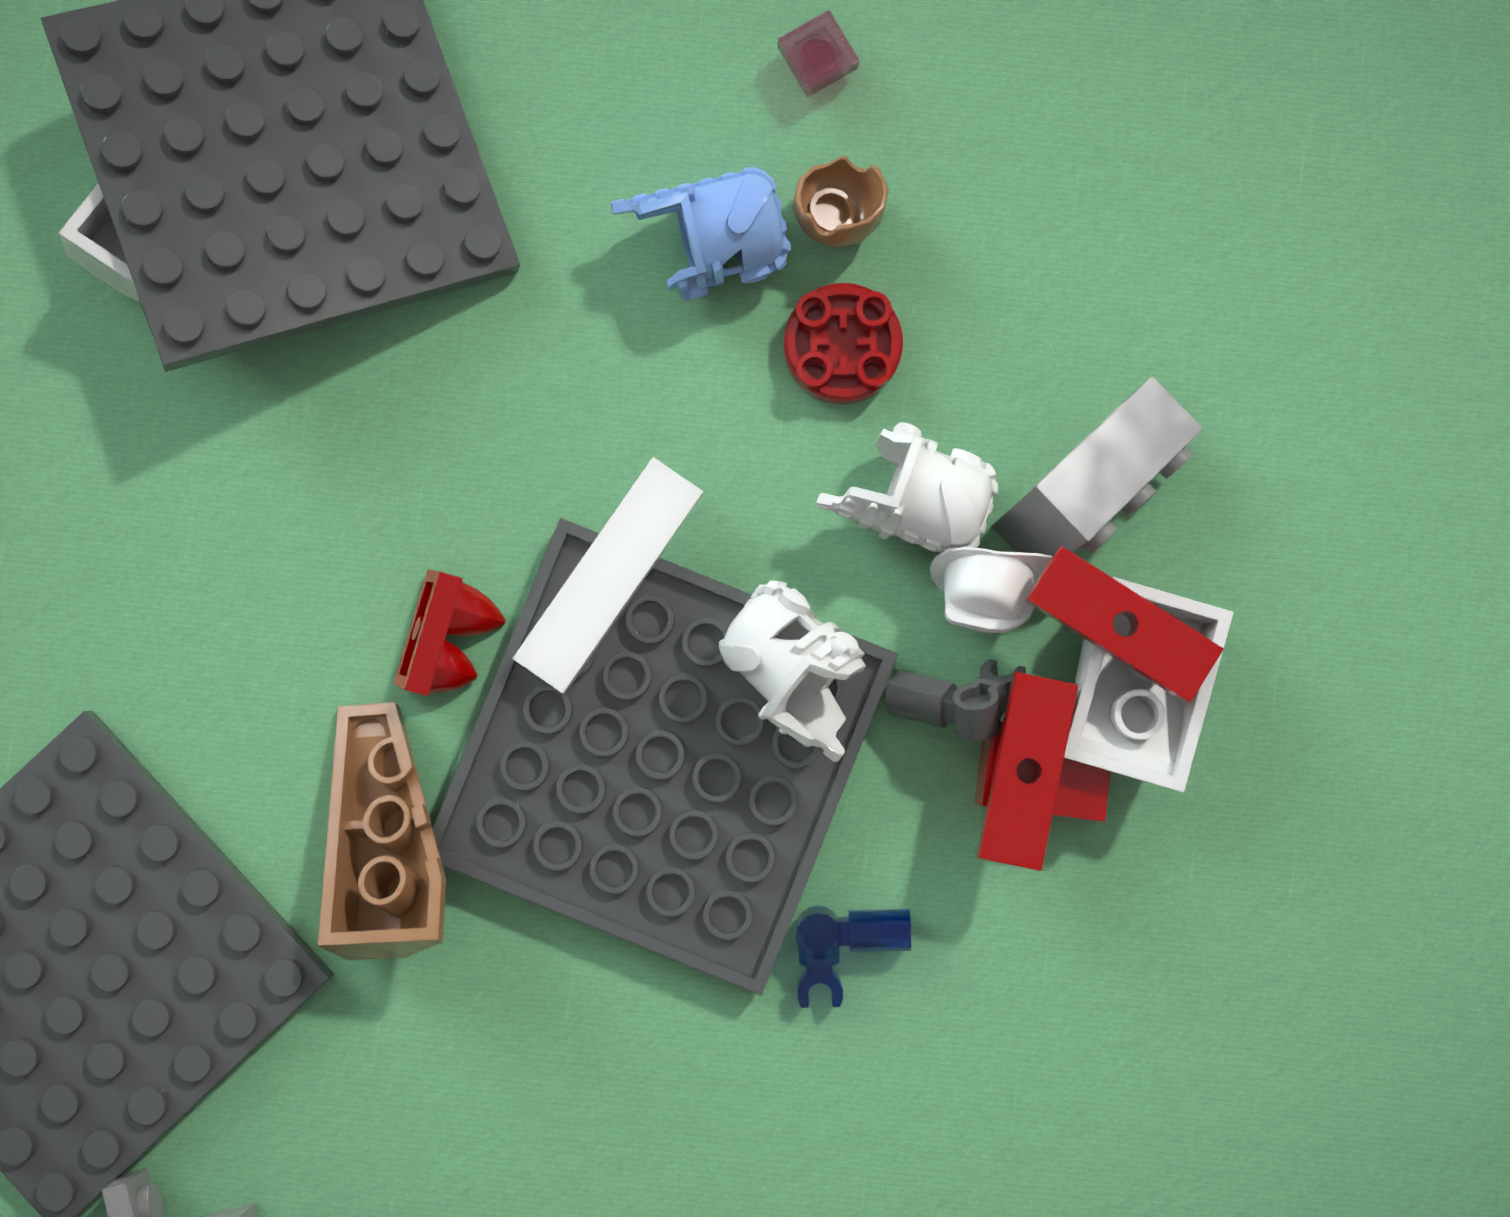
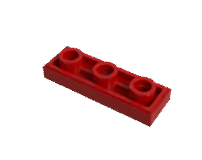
(1157, 642)
(1019, 811)

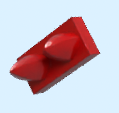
(442, 609)

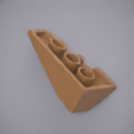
(381, 853)

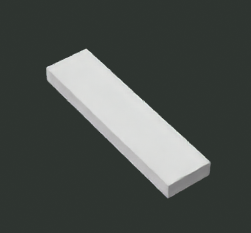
(608, 575)

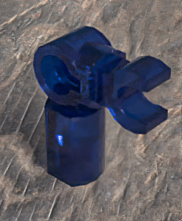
(822, 933)

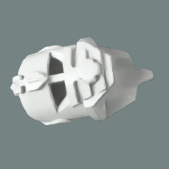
(931, 496)
(792, 664)

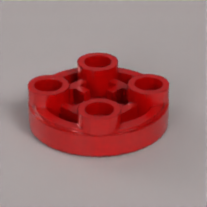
(843, 343)

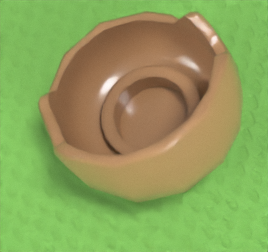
(840, 202)

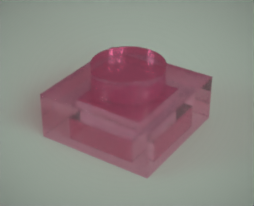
(818, 53)

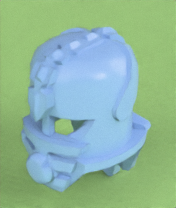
(720, 220)

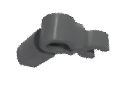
(971, 708)

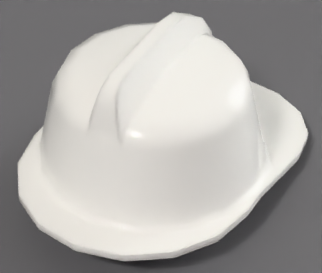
(987, 587)

